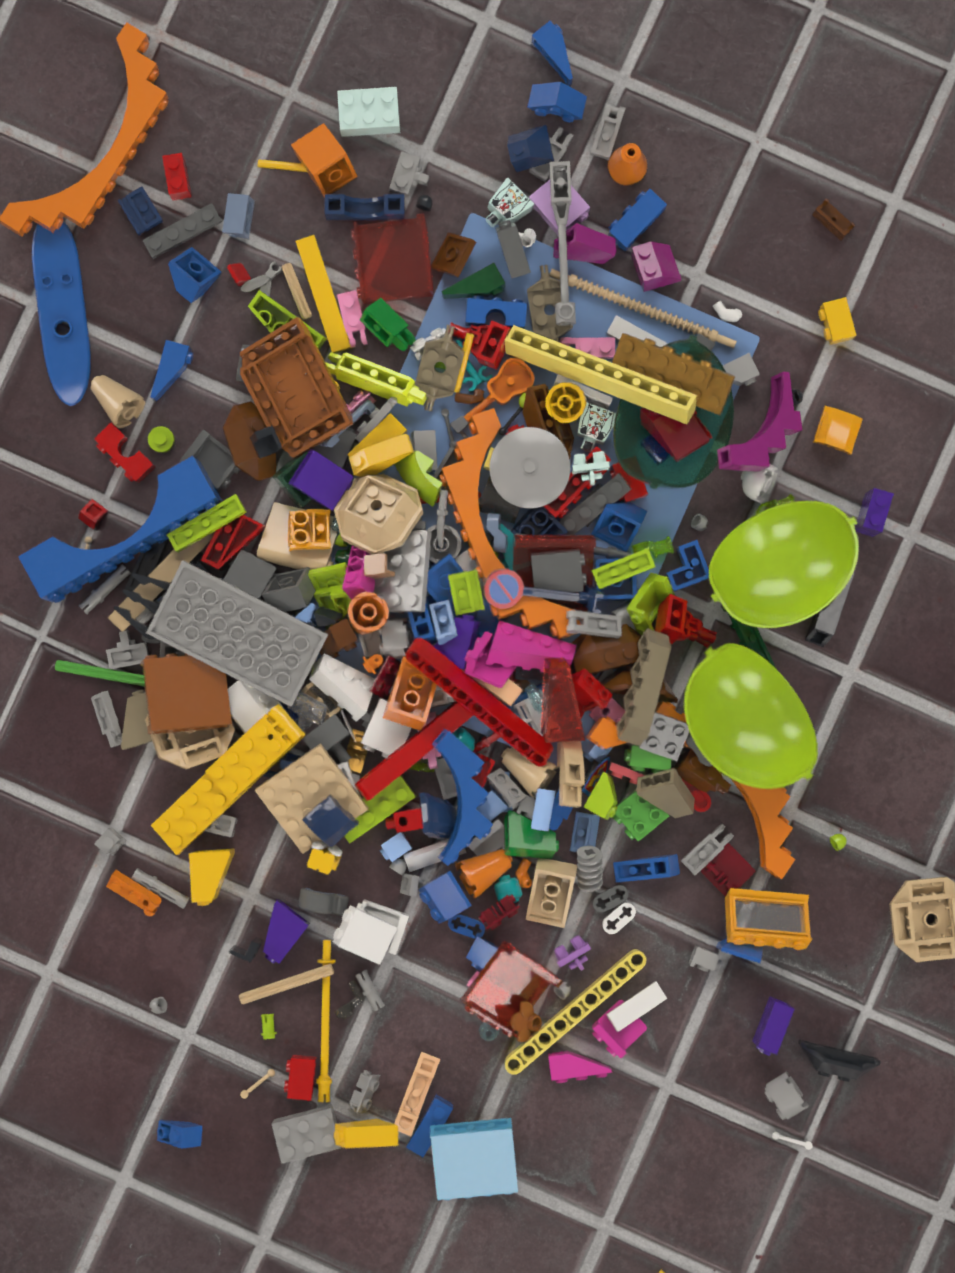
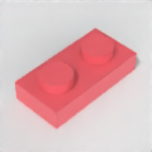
(619, 771)

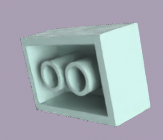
(368, 111)

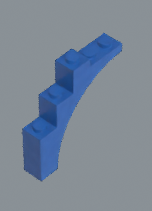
(470, 795)

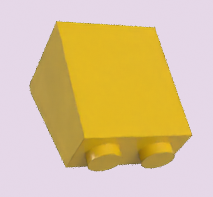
(208, 873)

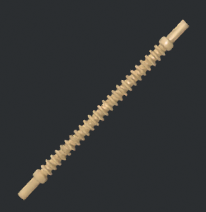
(632, 304)

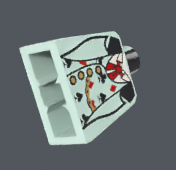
(508, 204)
(595, 426)

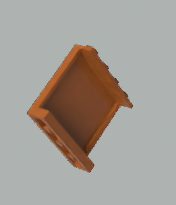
(184, 694)

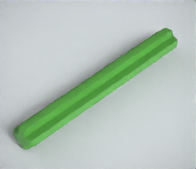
(98, 672)

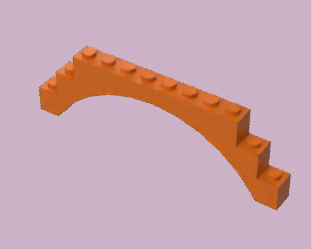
(83, 198)
(462, 486)
(762, 802)

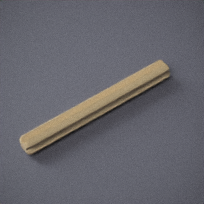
(286, 984)

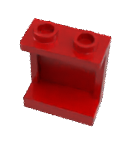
(589, 692)

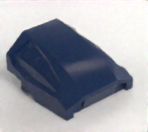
(539, 523)
(437, 816)
(330, 821)

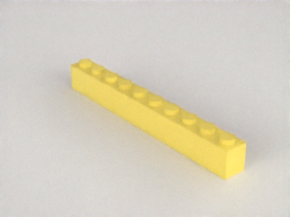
(600, 374)

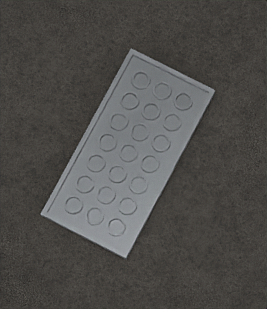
(237, 633)

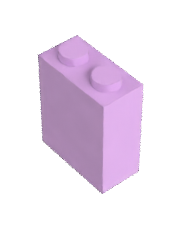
(542, 204)

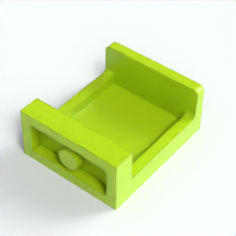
(645, 603)

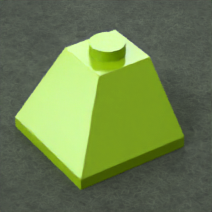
(603, 798)

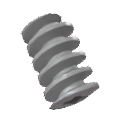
(589, 868)

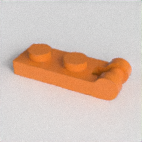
(134, 892)

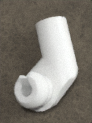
(728, 315)

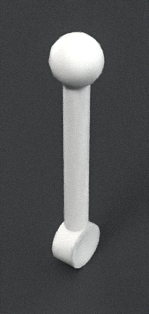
(808, 1145)

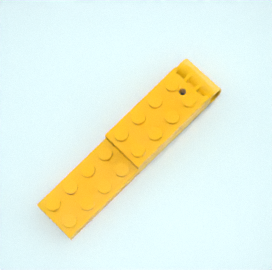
(228, 779)

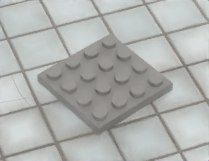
(410, 563)

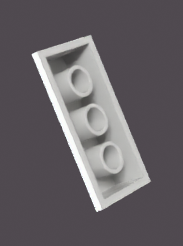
(249, 705)

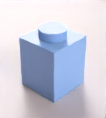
(395, 847)

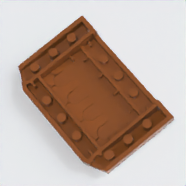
(294, 388)

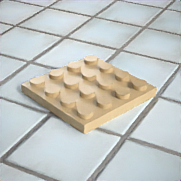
(303, 786)

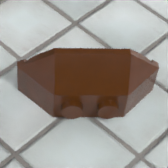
(537, 416)
(239, 426)
(607, 653)
(621, 681)

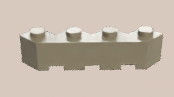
(644, 692)

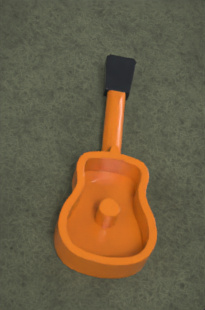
(510, 382)

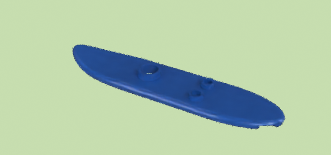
(58, 301)

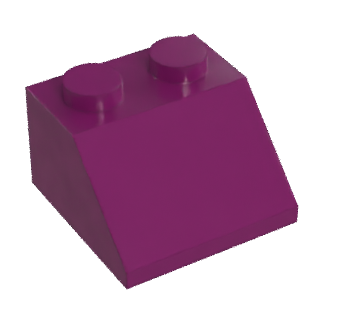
(655, 265)

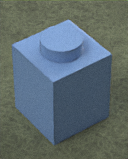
(593, 752)

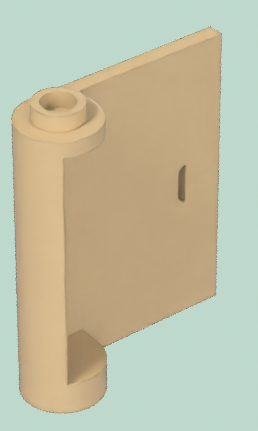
(275, 548)

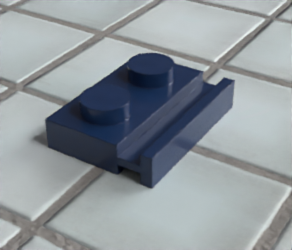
(140, 210)

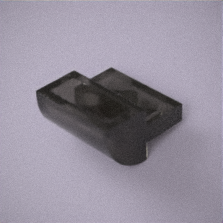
(493, 503)

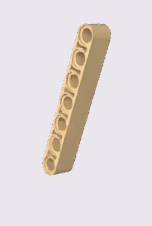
(164, 571)

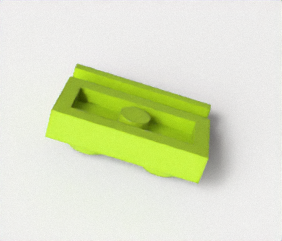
(466, 592)

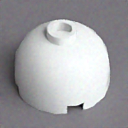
(757, 483)

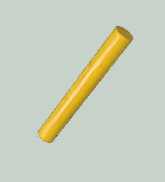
(281, 165)
(466, 347)

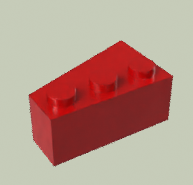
(230, 540)

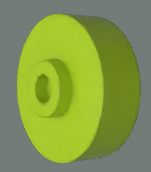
(161, 439)

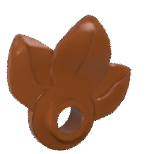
(525, 1021)

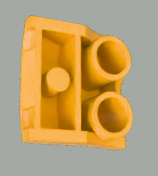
(837, 429)
(312, 526)

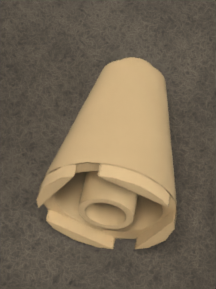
(117, 400)
(527, 773)

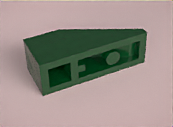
(481, 283)

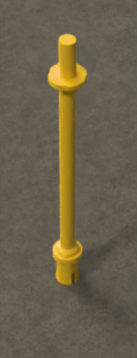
(324, 1079)

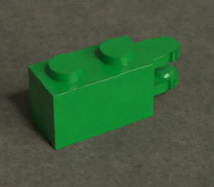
(387, 325)

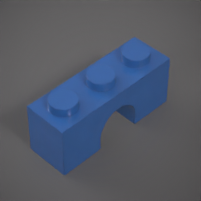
(480, 309)

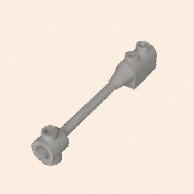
(560, 201)

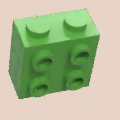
(641, 759)
(638, 816)

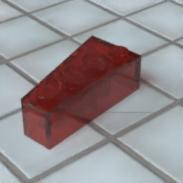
(559, 704)

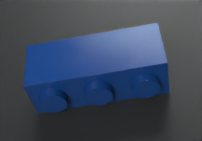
(636, 219)

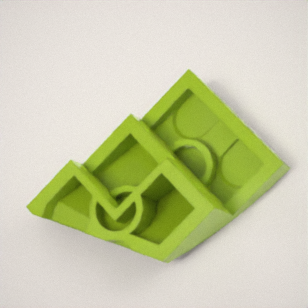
(415, 472)
(328, 586)

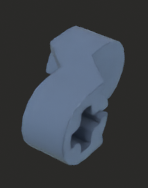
(500, 538)

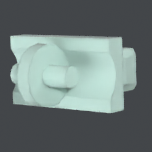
(581, 467)

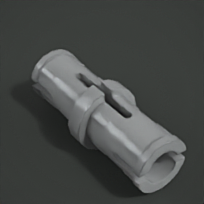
(370, 990)

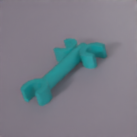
(476, 377)

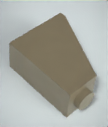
(135, 727)
(667, 793)

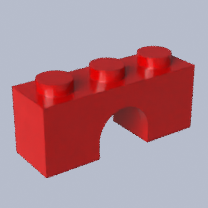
(111, 441)

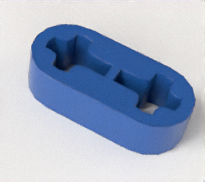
(464, 930)

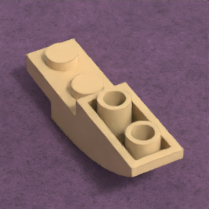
(571, 773)

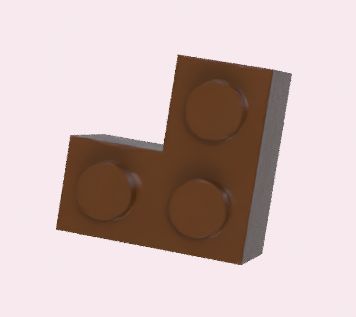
(339, 638)

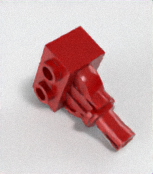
(487, 343)
(679, 623)

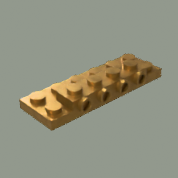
(677, 370)

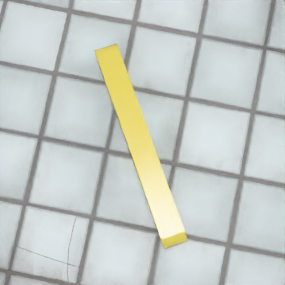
(571, 1021)

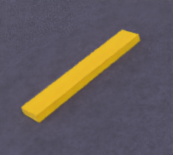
(323, 294)

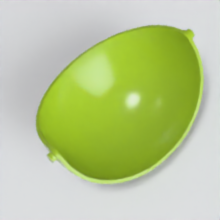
(784, 563)
(749, 719)

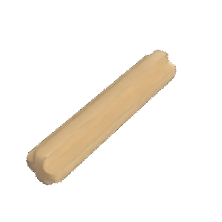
(296, 291)

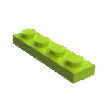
(206, 523)

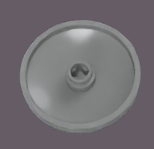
(530, 467)

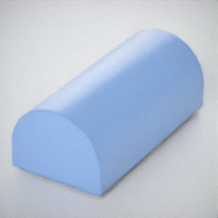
(543, 809)

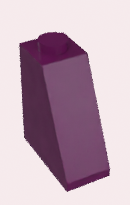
(587, 245)

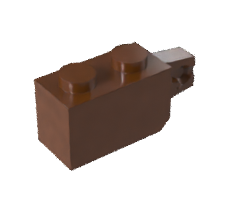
(699, 775)

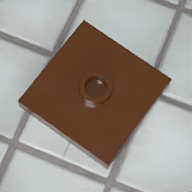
(453, 254)

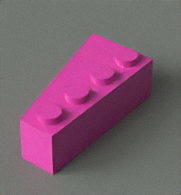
(525, 648)

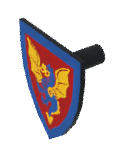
(593, 775)

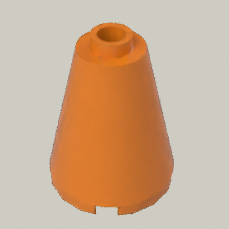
(627, 164)
(367, 613)
(483, 871)

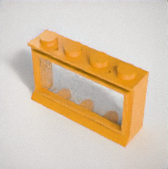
(767, 918)

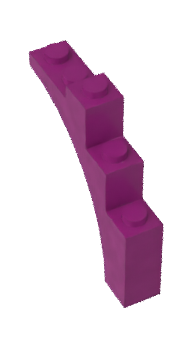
(770, 438)

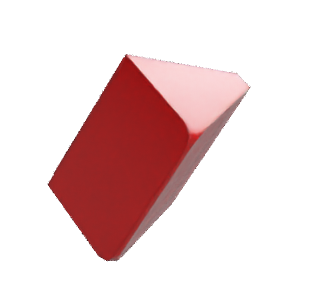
(238, 273)
(92, 513)

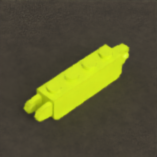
(375, 379)

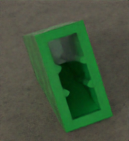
(527, 842)

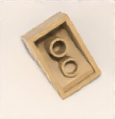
(551, 892)

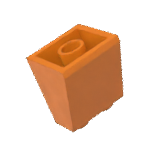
(324, 160)

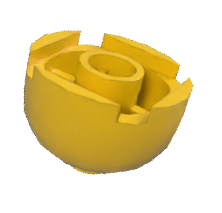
(566, 402)

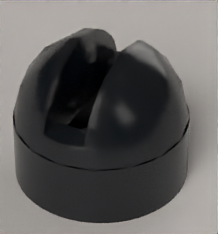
(424, 203)
(799, 395)

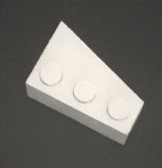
(343, 684)

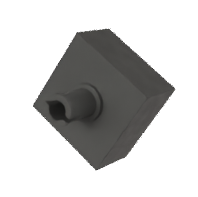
(290, 591)
(330, 736)

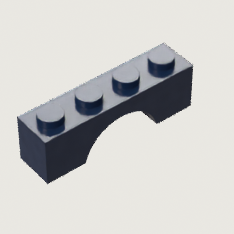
(380, 208)

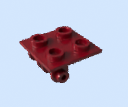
(386, 678)
(728, 870)
(510, 910)

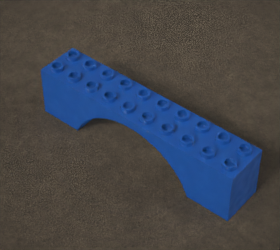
(61, 569)

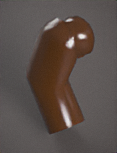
(470, 399)

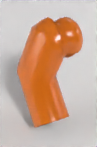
(522, 874)

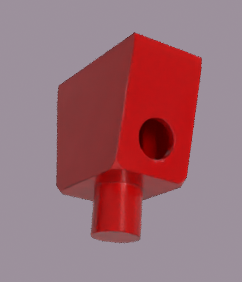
(413, 822)

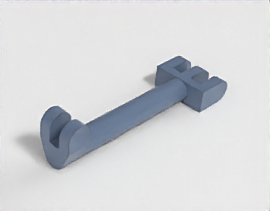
(367, 407)

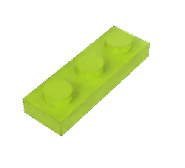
(623, 568)

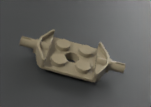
(541, 294)
(436, 383)

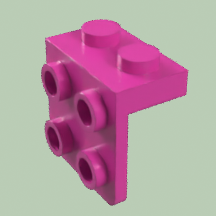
(476, 660)
(621, 1040)

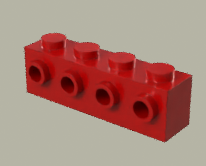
(573, 489)

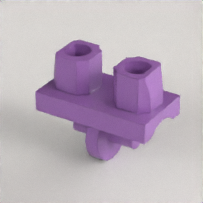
(564, 957)

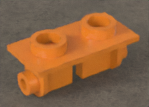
(373, 663)

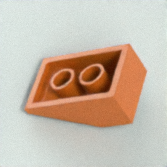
(410, 697)

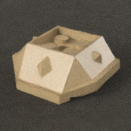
(383, 528)
(192, 747)
(909, 914)

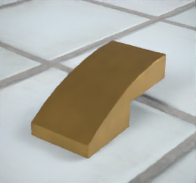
(357, 752)

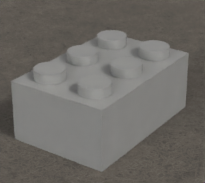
(305, 1133)

